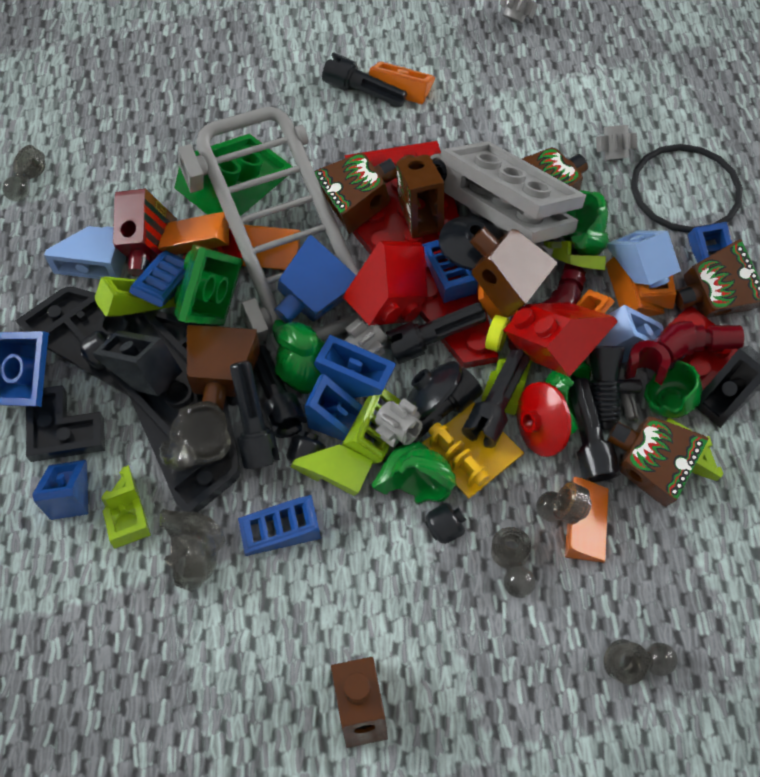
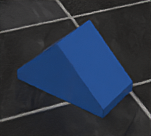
(354, 368)
(331, 409)
(63, 490)

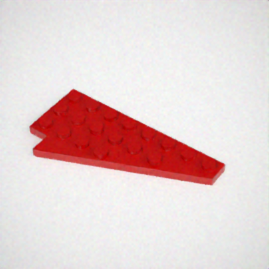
(390, 225)

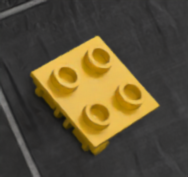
(471, 460)

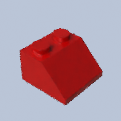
(390, 284)
(558, 333)

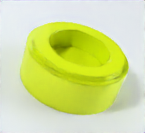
(496, 336)

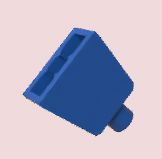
(312, 282)

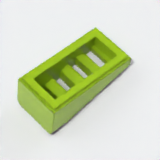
(116, 300)
(355, 438)

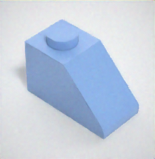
(87, 254)
(646, 257)
(631, 329)

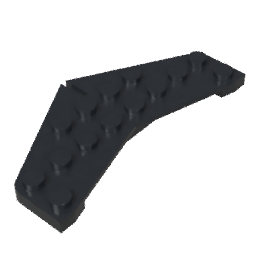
(73, 316)

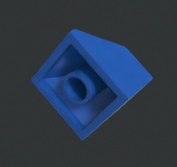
(22, 367)

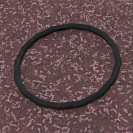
(689, 148)

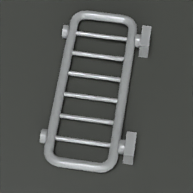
(195, 168)

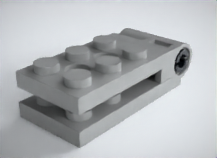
(509, 191)

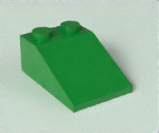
(236, 172)
(207, 286)

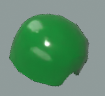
(678, 393)

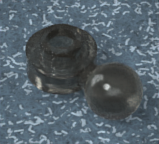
(26, 165)
(568, 504)
(518, 579)
(657, 658)

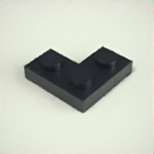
(55, 435)

